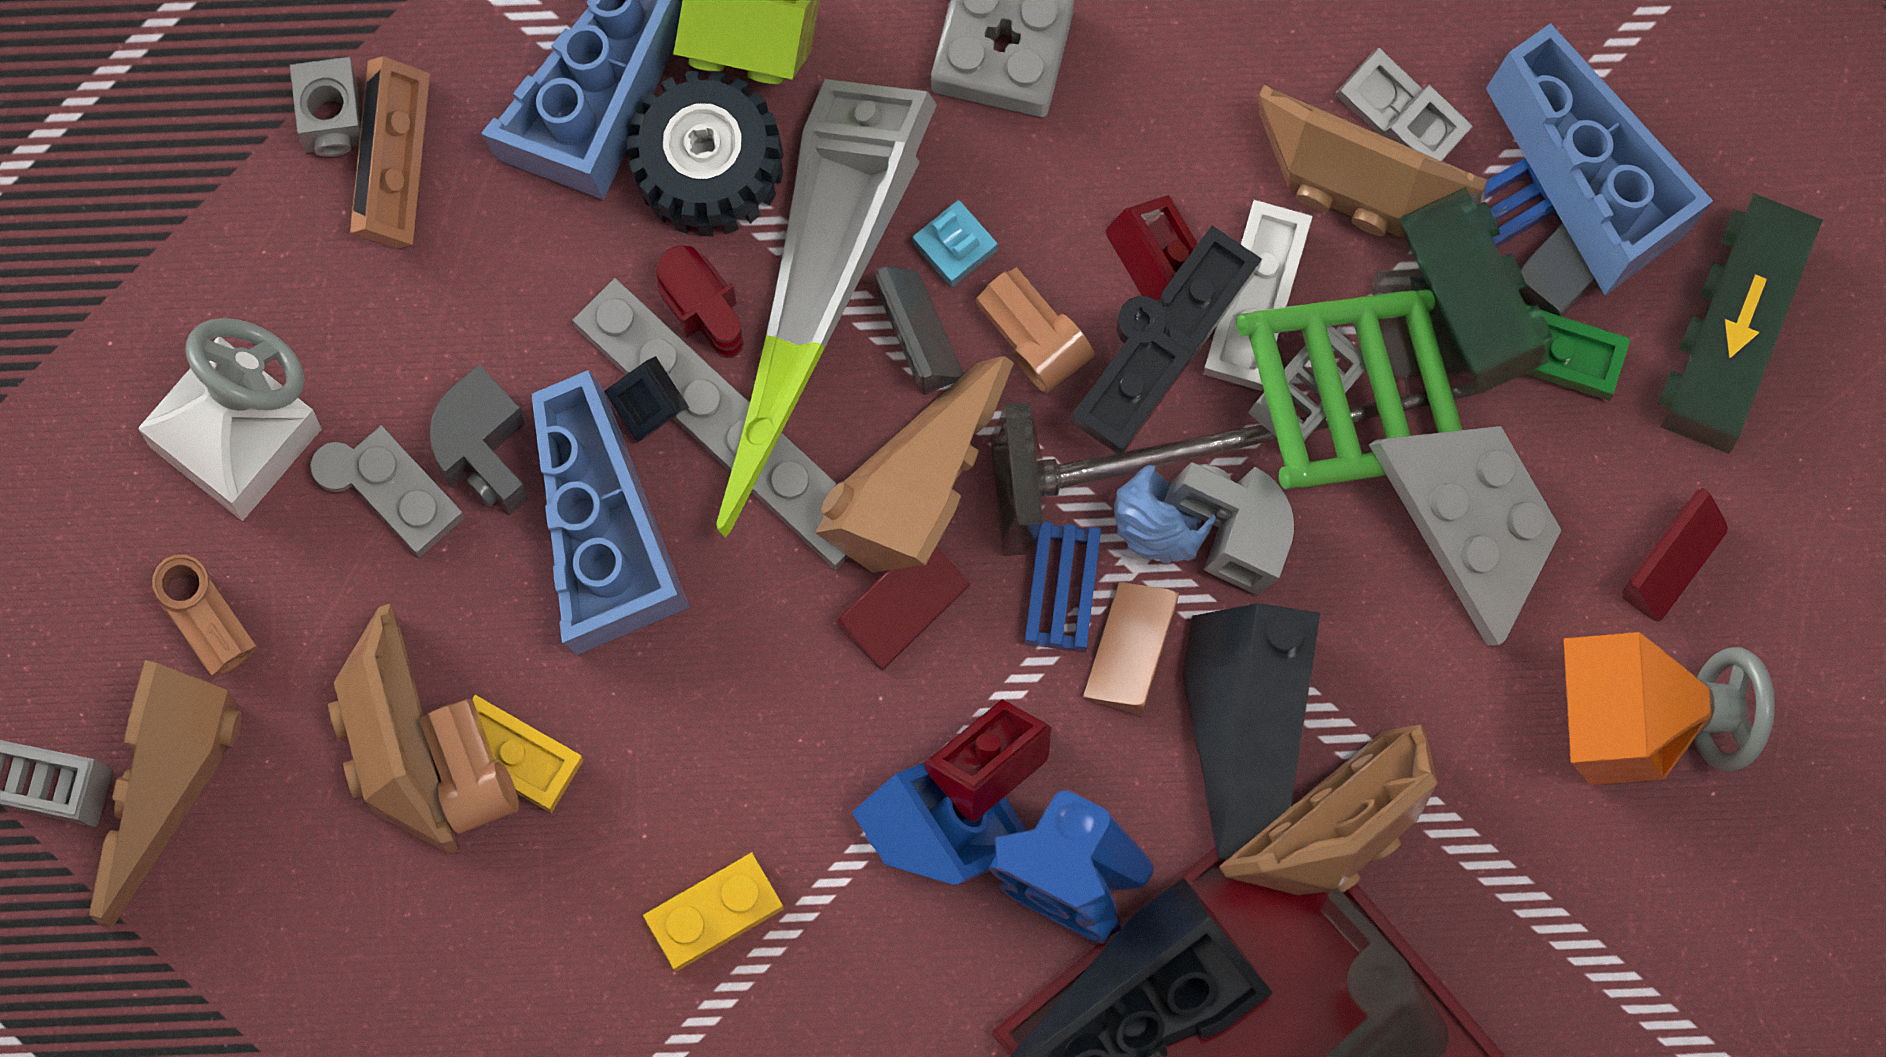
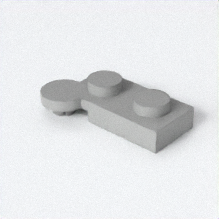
(391, 487)

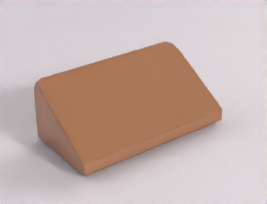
(1131, 647)

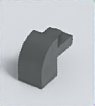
(467, 429)

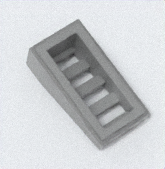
(1296, 367)
(79, 789)

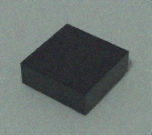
(646, 399)

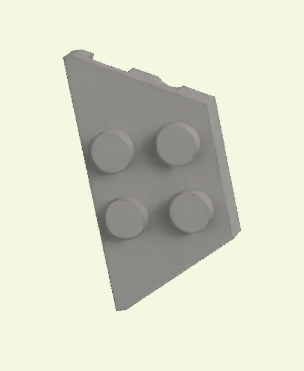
(1476, 517)

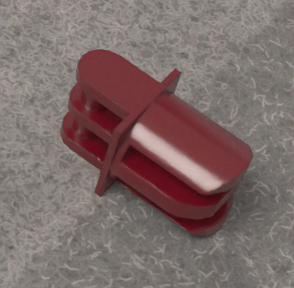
(700, 298)

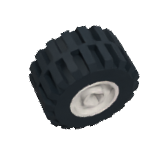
(705, 153)

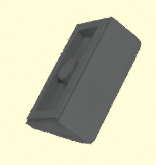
(917, 328)

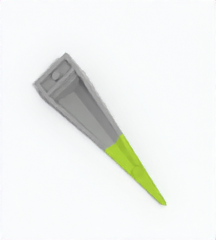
(846, 189)

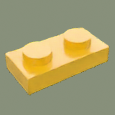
(534, 761)
(713, 912)

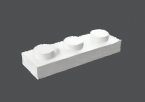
(1279, 240)

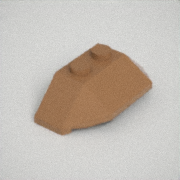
(1354, 168)
(389, 749)
(1344, 819)

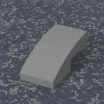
(1401, 109)

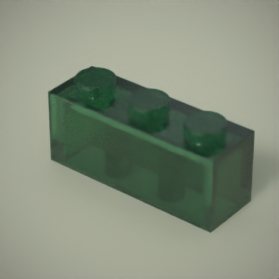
(1476, 289)

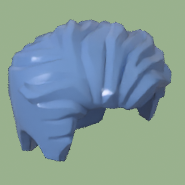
(1155, 527)

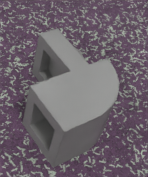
(1251, 522)

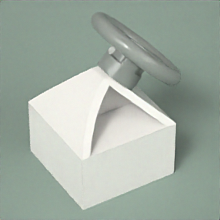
(229, 419)

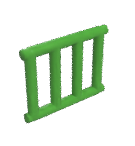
(1364, 314)

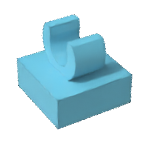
(955, 243)

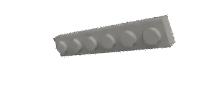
(716, 412)

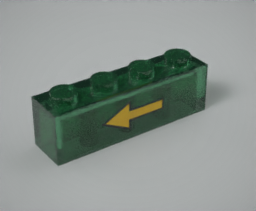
(1740, 323)

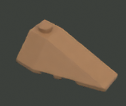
(903, 495)
(176, 746)

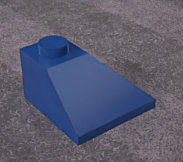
(926, 834)

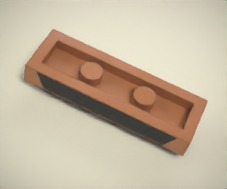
(390, 152)

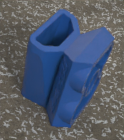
(1071, 866)

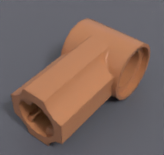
(1043, 343)
(205, 618)
(472, 783)

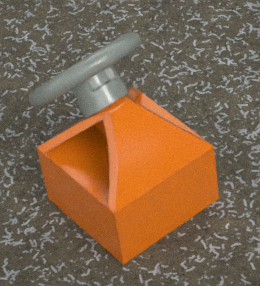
(1642, 709)

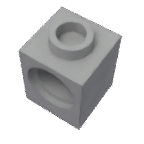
(321, 83)

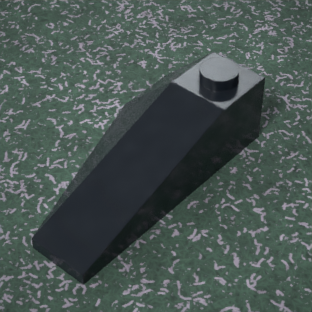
(1248, 707)
(1152, 986)

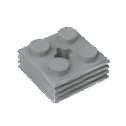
(1013, 79)

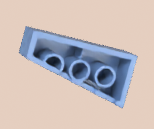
(580, 103)
(1594, 159)
(603, 534)

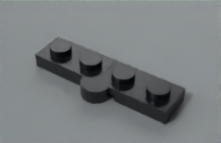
(1164, 339)

